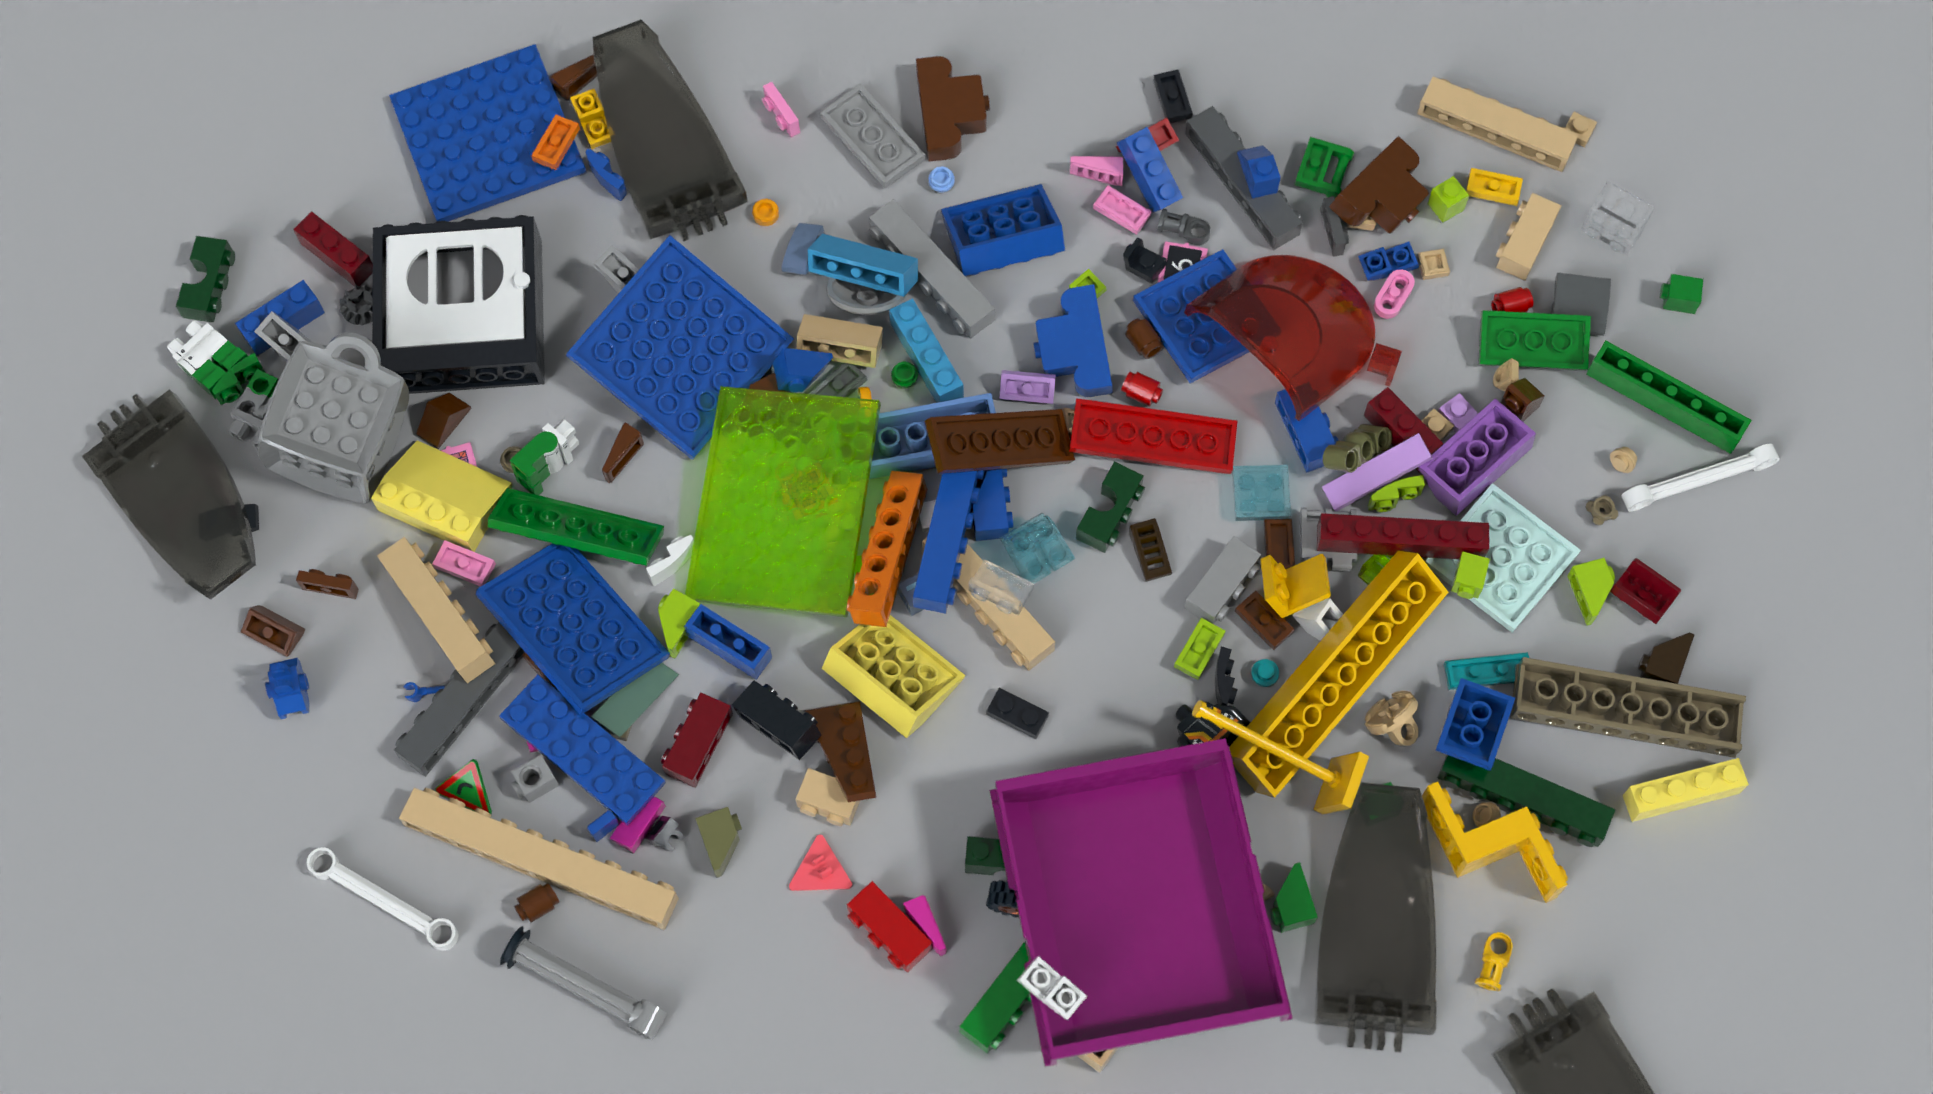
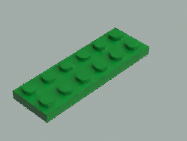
(576, 526)

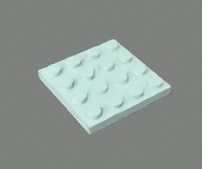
(1522, 554)

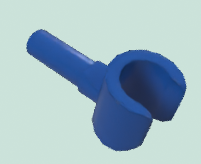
(420, 691)

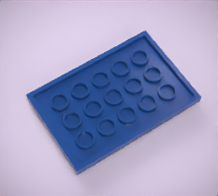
(572, 625)

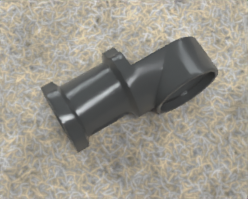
(1183, 225)

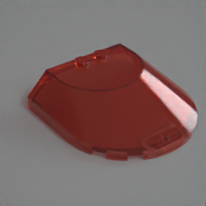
(1297, 322)

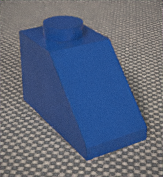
(1259, 171)
(799, 368)

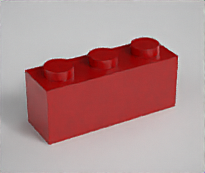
(888, 927)

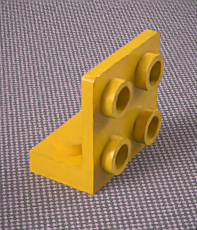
(1295, 587)

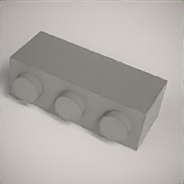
(1224, 581)

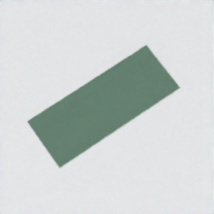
(631, 701)

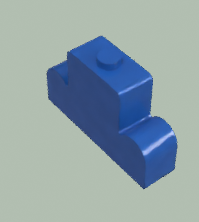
(1076, 343)

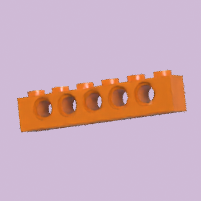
(893, 529)

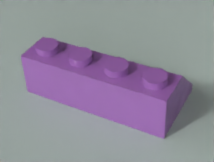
(1477, 456)

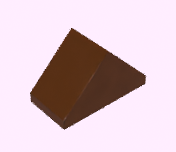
(441, 418)

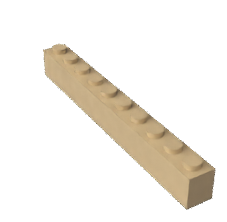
(540, 858)

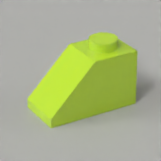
(1591, 586)
(674, 613)

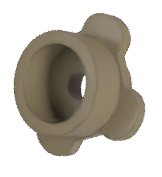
(1609, 509)

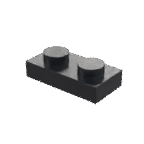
(1172, 96)
(1017, 713)

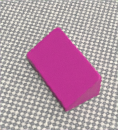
(632, 835)

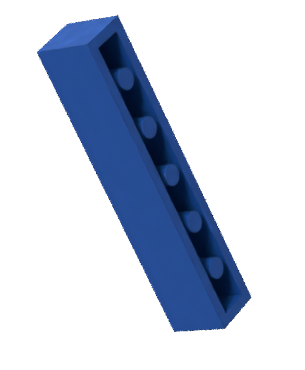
(946, 541)

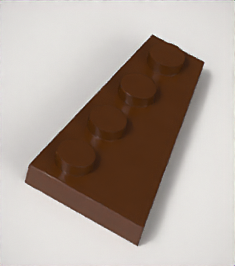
(846, 749)

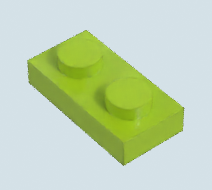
(1199, 648)

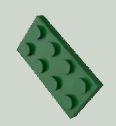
(1535, 339)

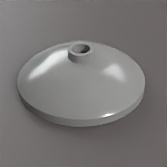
(859, 298)

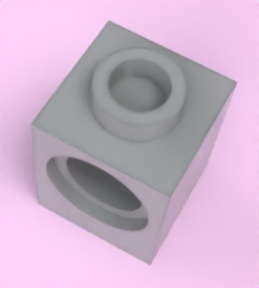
(534, 767)

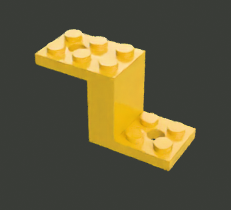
(1494, 842)

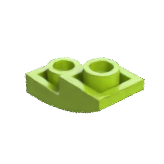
(1388, 496)

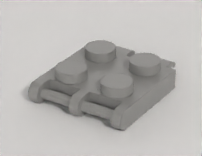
(1308, 538)

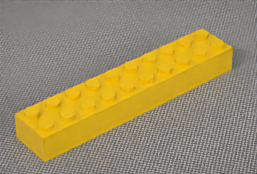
(1339, 669)

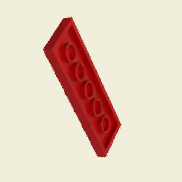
(1153, 436)

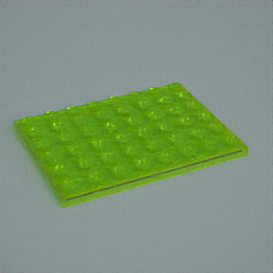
(783, 501)

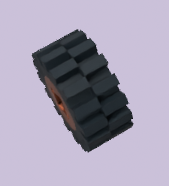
(1002, 899)

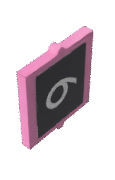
(1180, 257)

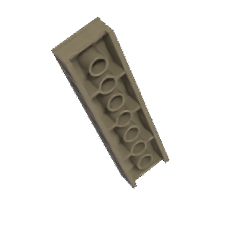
(1628, 707)

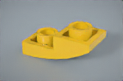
(591, 117)

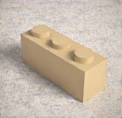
(1527, 236)
(846, 340)

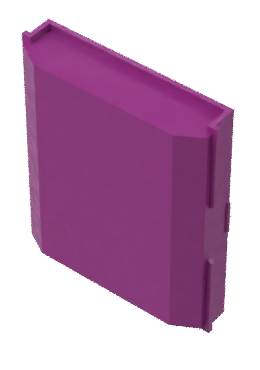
(1140, 896)

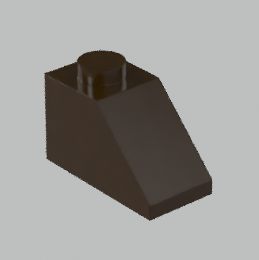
(1667, 659)

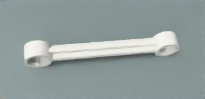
(1643, 495)
(382, 898)

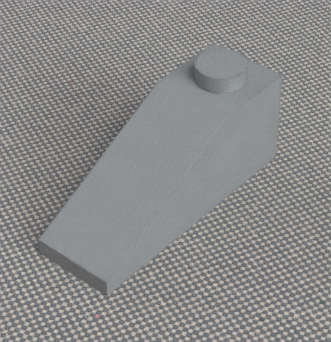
(616, 268)

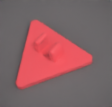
(820, 870)

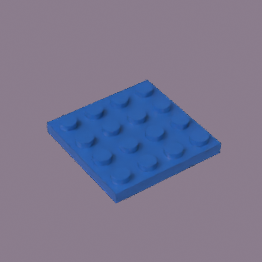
(1196, 340)

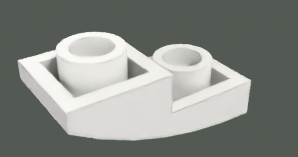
(679, 552)
(1051, 988)

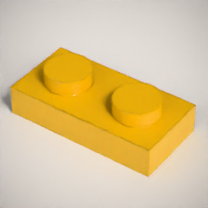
(1494, 186)

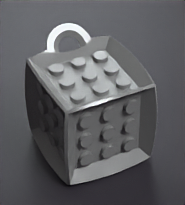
(334, 419)

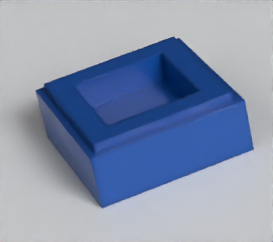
(603, 825)

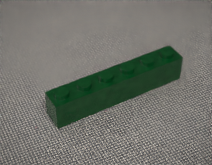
(1516, 788)

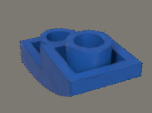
(602, 171)
(1381, 262)

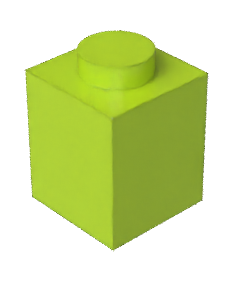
(1448, 199)
(1470, 575)

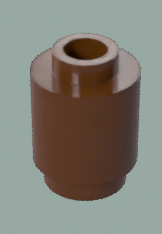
(1143, 338)
(536, 902)

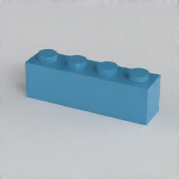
(863, 264)
(926, 352)

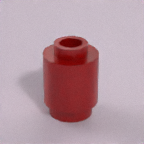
(1513, 300)
(1142, 388)

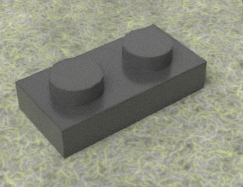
(1336, 234)

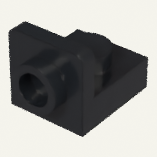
(1143, 261)

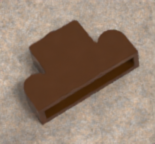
(949, 107)
(1384, 190)

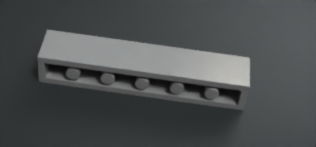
(936, 272)

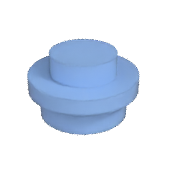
(941, 179)

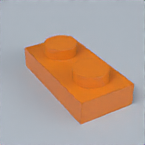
(555, 142)

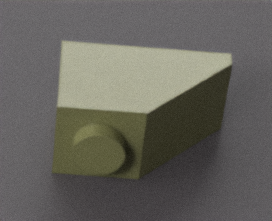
(720, 837)

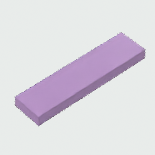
(1377, 472)

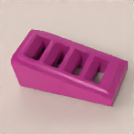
(921, 915)

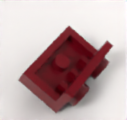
(1645, 590)

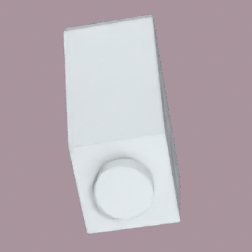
(1318, 618)

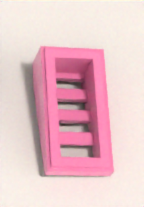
(1099, 168)

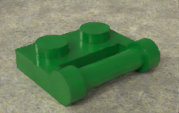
(1315, 165)

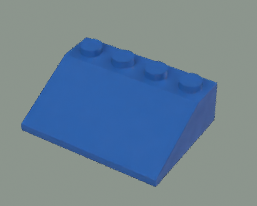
(1022, 231)

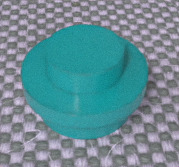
(1265, 673)

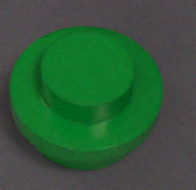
(904, 374)

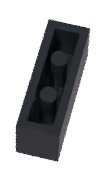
(777, 719)

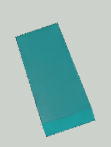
(1483, 670)

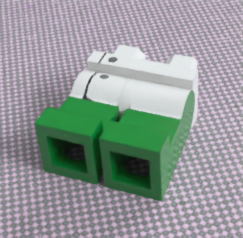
(201, 353)
(544, 456)

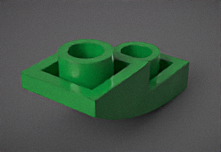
(229, 386)

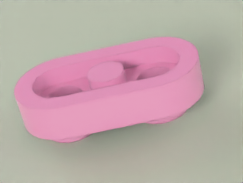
(1392, 295)

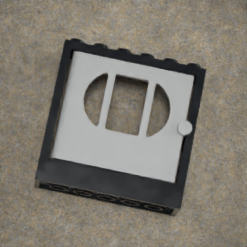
(460, 342)

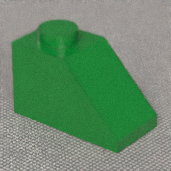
(1294, 903)

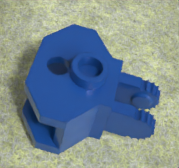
(288, 687)

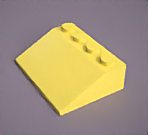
(440, 495)
(893, 673)

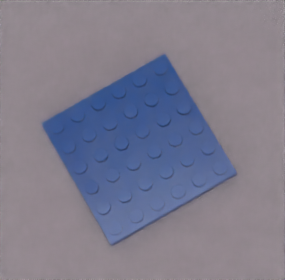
(478, 133)
(675, 342)

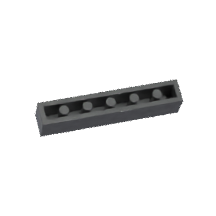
(1219, 148)
(457, 705)

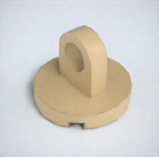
(1392, 715)

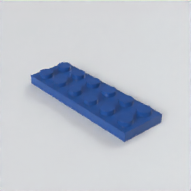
(582, 750)

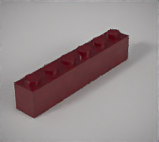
(1392, 534)

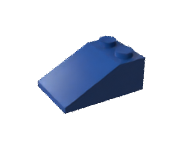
(1475, 724)

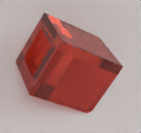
(1384, 361)

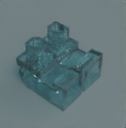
(1037, 548)

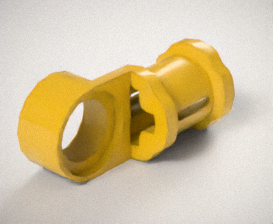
(1495, 961)

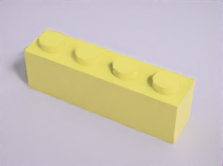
(1685, 789)

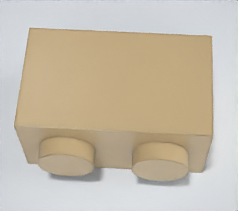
(823, 796)

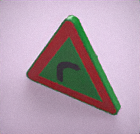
(466, 787)

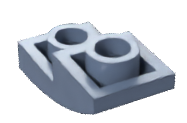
(797, 251)

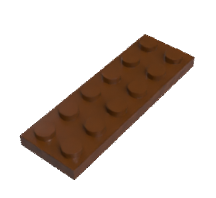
(999, 440)

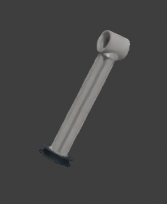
(641, 1016)

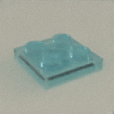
(1261, 492)

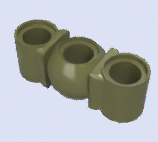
(1357, 448)

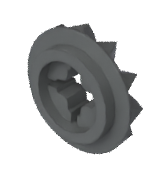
(349, 309)

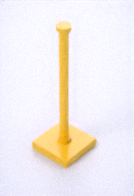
(1339, 780)

